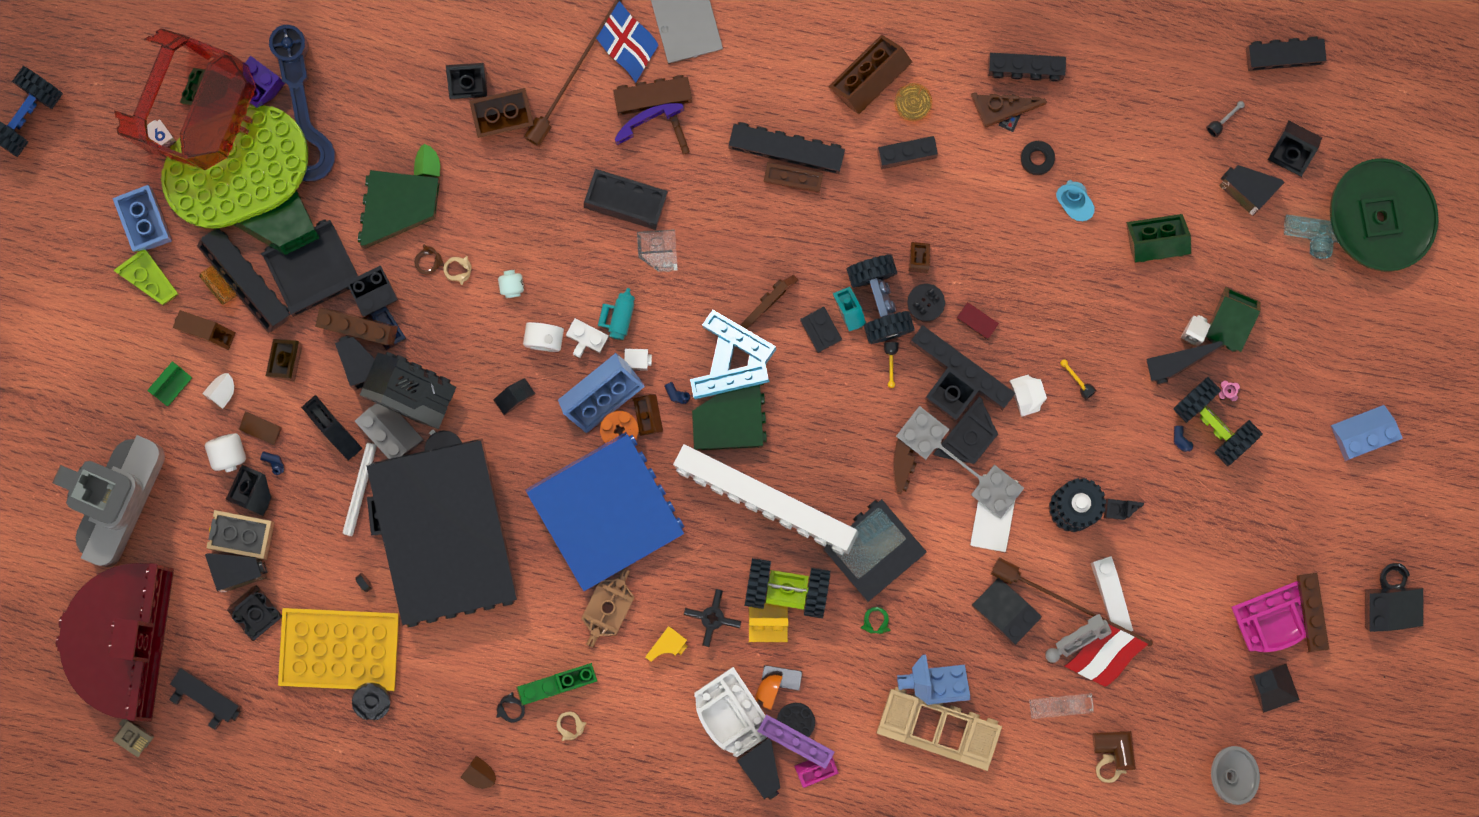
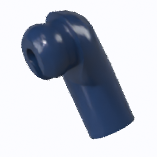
(1180, 441)
(275, 462)

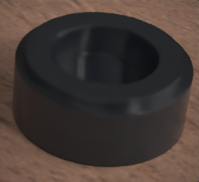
(363, 582)

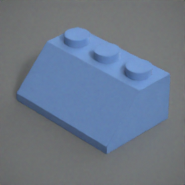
(142, 219)
(1366, 432)

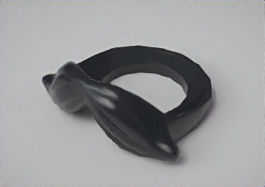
(502, 713)

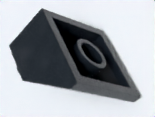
(250, 490)
(1274, 688)

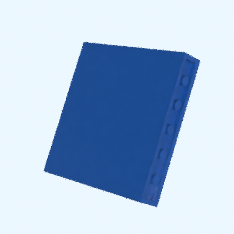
(605, 511)

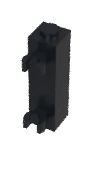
(206, 695)

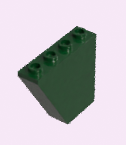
(396, 205)
(282, 227)
(730, 421)

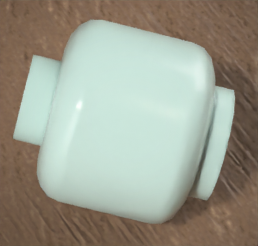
(511, 284)

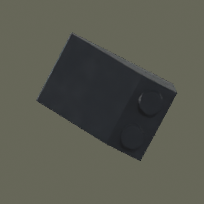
(1393, 609)
(1007, 611)

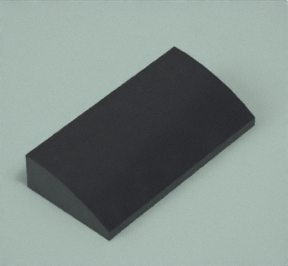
(625, 199)

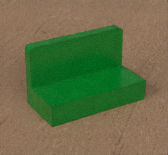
(170, 384)

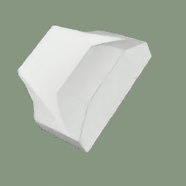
(1028, 394)

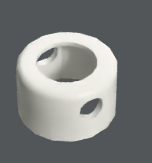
(543, 337)

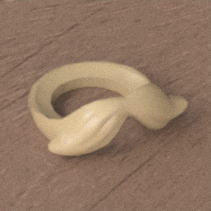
(460, 277)
(566, 735)
(1105, 760)

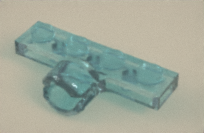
(1316, 230)

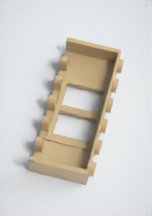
(977, 740)

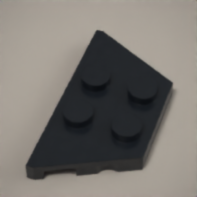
(970, 435)

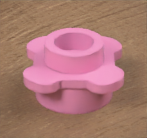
(1234, 390)

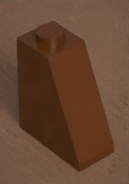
(204, 329)

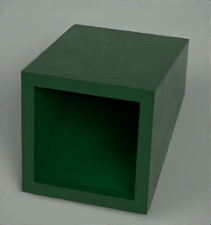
(1233, 319)

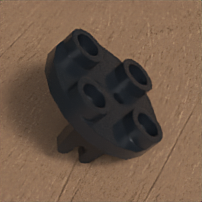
(919, 308)

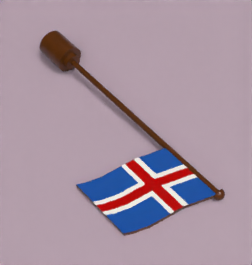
(623, 41)

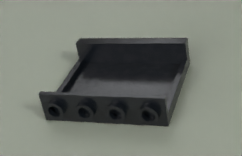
(312, 271)

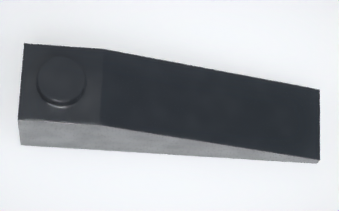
(1169, 365)

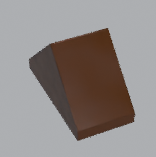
(919, 257)

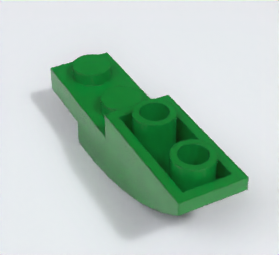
(556, 684)

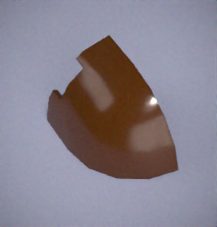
(479, 774)

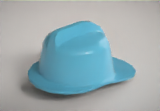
(1075, 201)

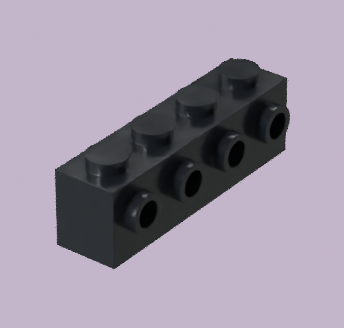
(1026, 66)

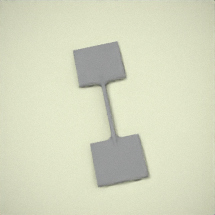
(995, 489)

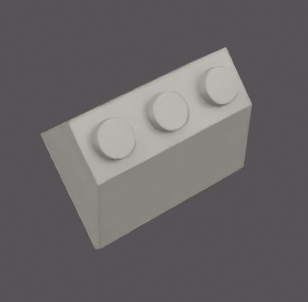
(389, 431)

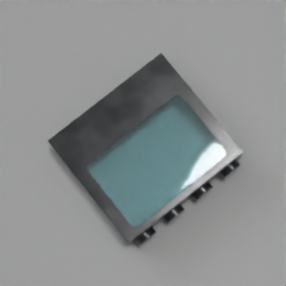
(879, 552)

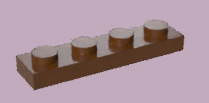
(1312, 612)

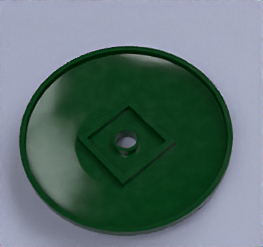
(1407, 209)

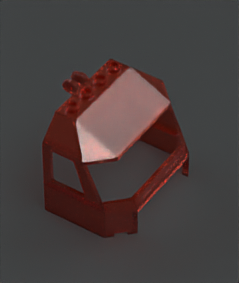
(214, 113)

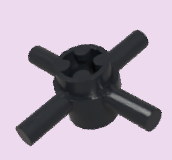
(716, 624)

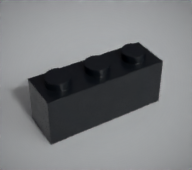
(907, 152)

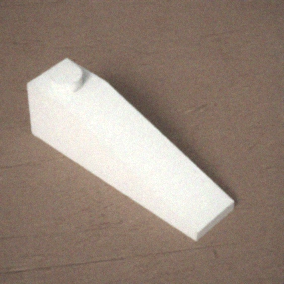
(1111, 592)

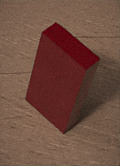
(977, 320)

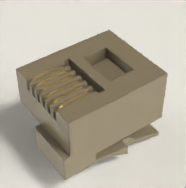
(132, 737)

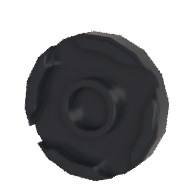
(371, 701)

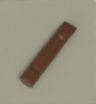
(679, 134)

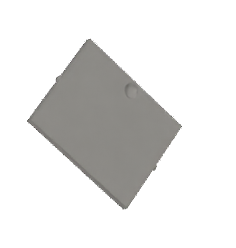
(686, 28)

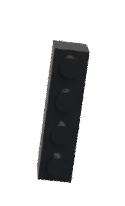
(1286, 54)

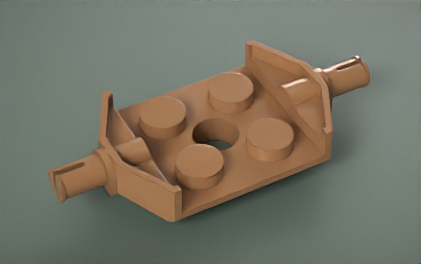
(607, 623)

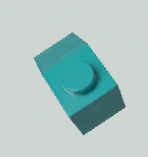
(849, 309)

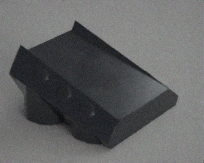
(254, 613)

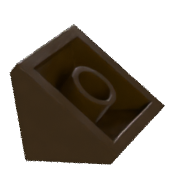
(284, 359)

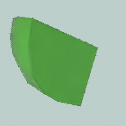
(427, 162)

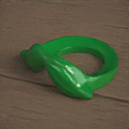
(883, 628)

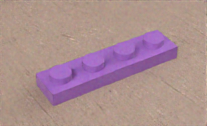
(795, 741)

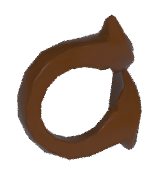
(428, 250)

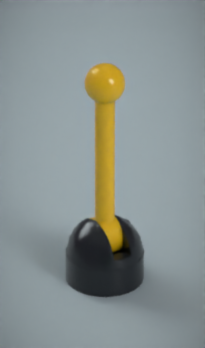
(891, 349)
(1086, 390)

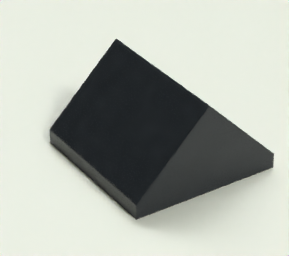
(466, 80)

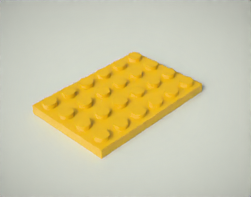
(338, 648)

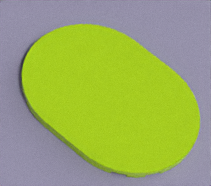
(254, 178)

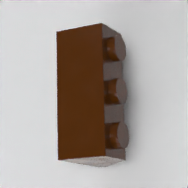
(501, 112)

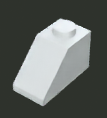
(1196, 330)

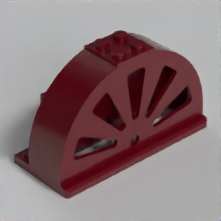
(116, 639)

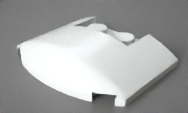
(730, 713)

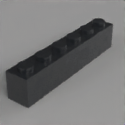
(785, 148)
(243, 280)
(948, 356)

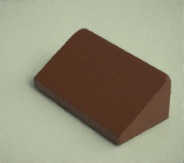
(648, 414)
(260, 428)

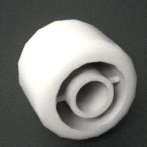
(225, 452)

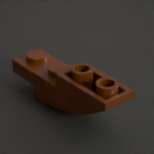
(902, 466)

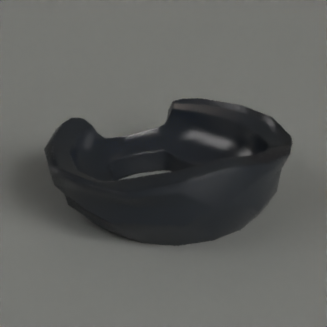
(1394, 566)

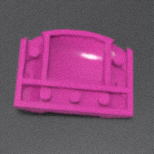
(1271, 619)

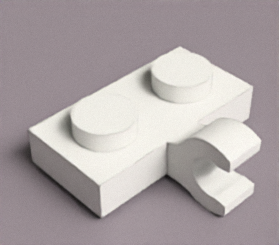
(587, 337)

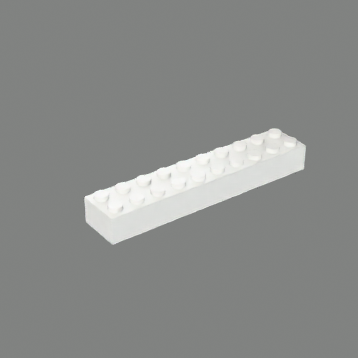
(765, 499)

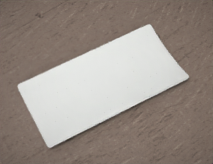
(990, 530)

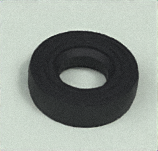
(1041, 146)

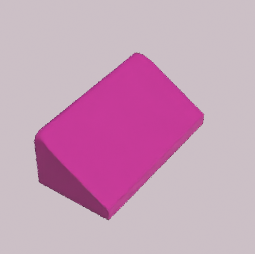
(812, 773)

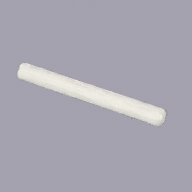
(359, 490)

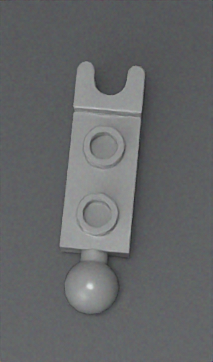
(1084, 635)

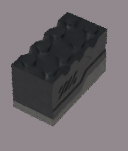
(408, 389)

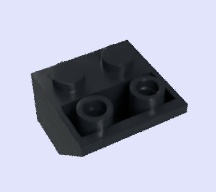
(372, 291)

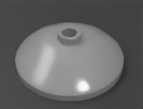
(1241, 772)

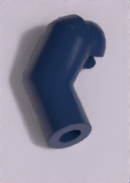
(677, 396)

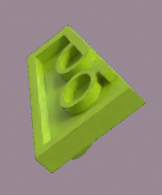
(147, 276)

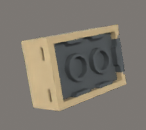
(240, 535)

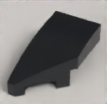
(1120, 509)

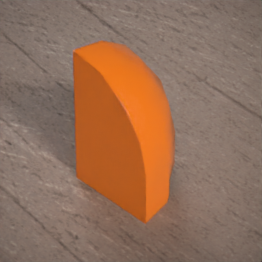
(768, 690)

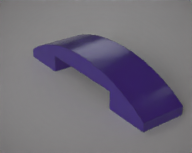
(668, 109)

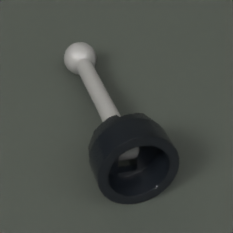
(1215, 128)

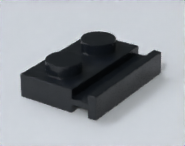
(821, 329)

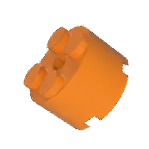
(618, 419)

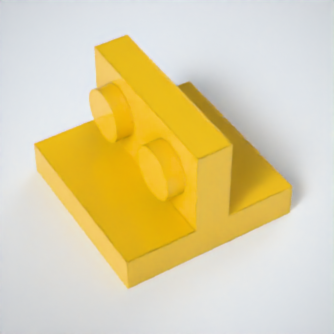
(768, 623)

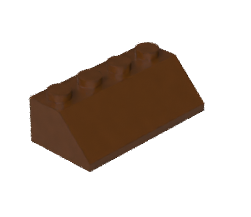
(870, 73)

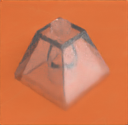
(658, 249)

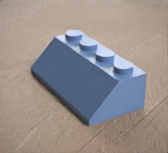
(600, 393)

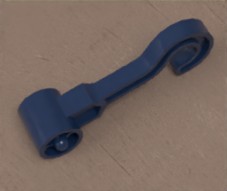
(291, 49)

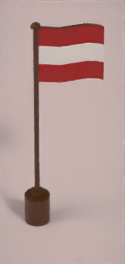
(1099, 660)

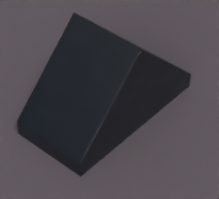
(514, 396)

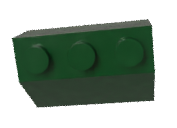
(1159, 238)

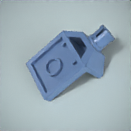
(936, 684)

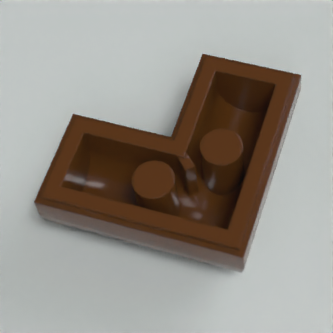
(1120, 744)

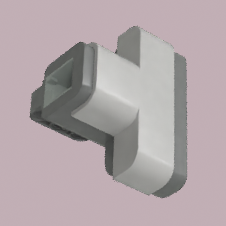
(111, 497)

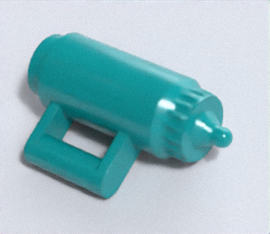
(621, 315)

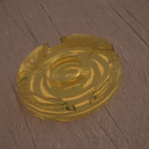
(913, 102)

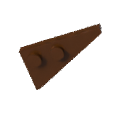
(998, 108)
(769, 299)

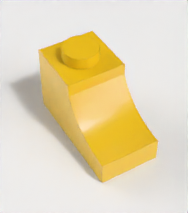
(669, 642)

